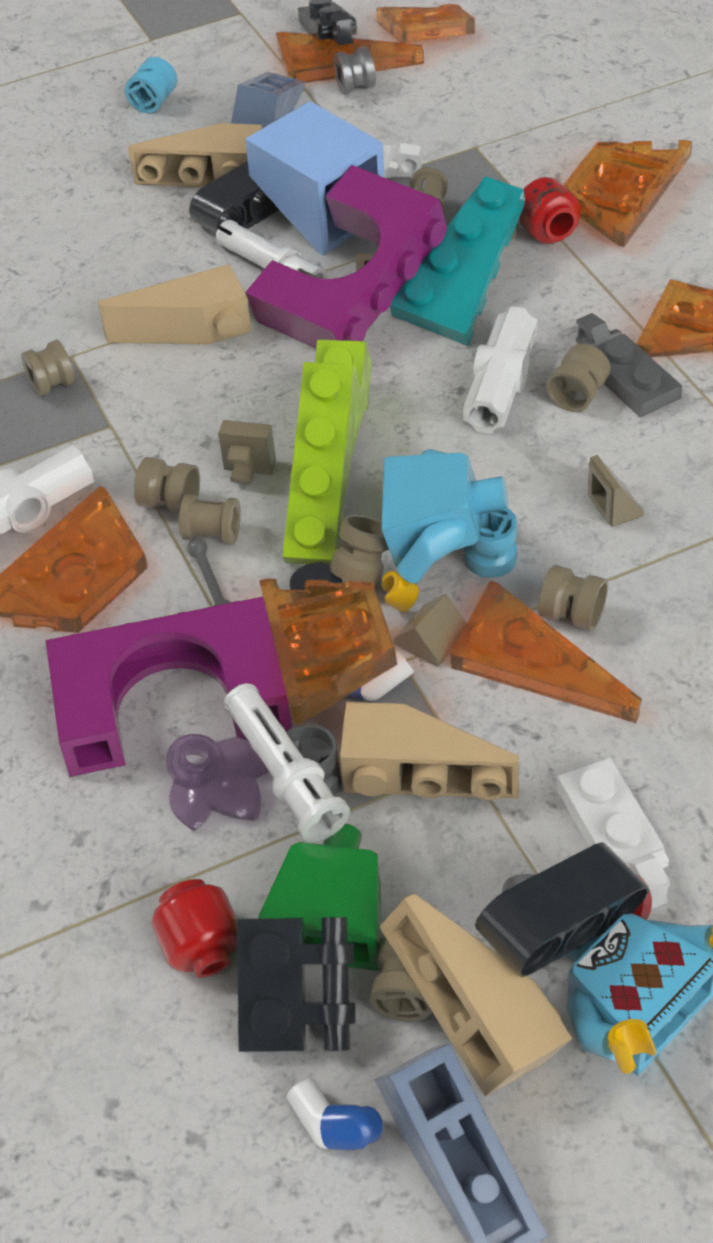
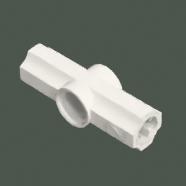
(500, 370)
(29, 495)

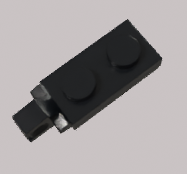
(328, 21)

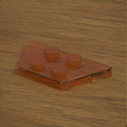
(623, 184)
(73, 569)
(327, 641)

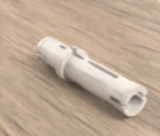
(263, 251)

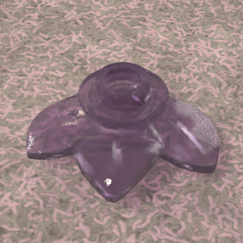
(219, 784)

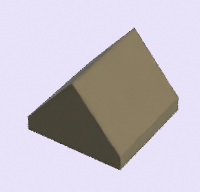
(432, 630)

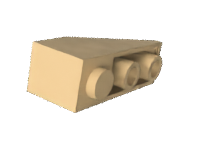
(191, 156)
(412, 753)

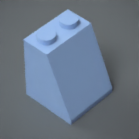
(301, 162)

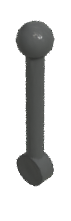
(197, 548)

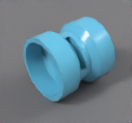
(151, 85)
(496, 549)

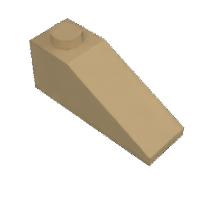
(179, 311)
(487, 1010)

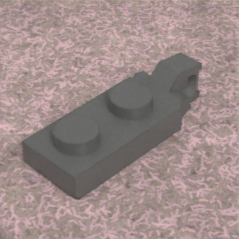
(633, 373)

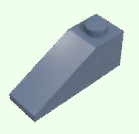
(266, 99)
(459, 1149)

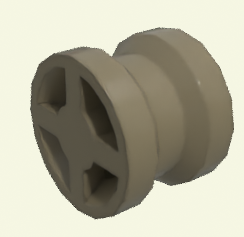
(48, 368)

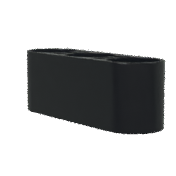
(231, 198)
(560, 908)

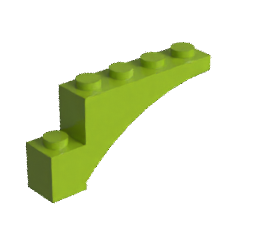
(327, 428)

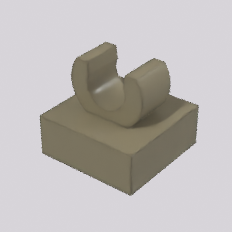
(246, 449)

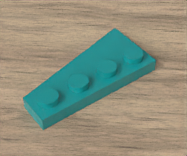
(457, 273)

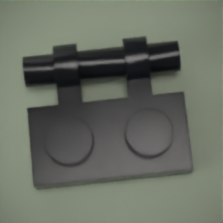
(273, 984)

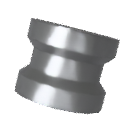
(354, 70)

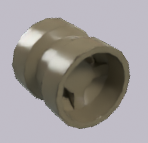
(578, 377)
(164, 484)
(361, 550)
(573, 597)
(394, 991)

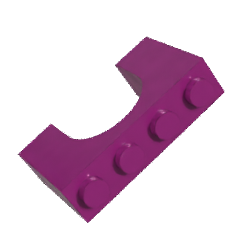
(343, 308)
(100, 666)

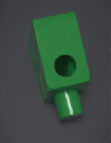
(332, 882)

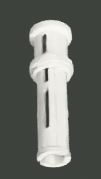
(296, 779)

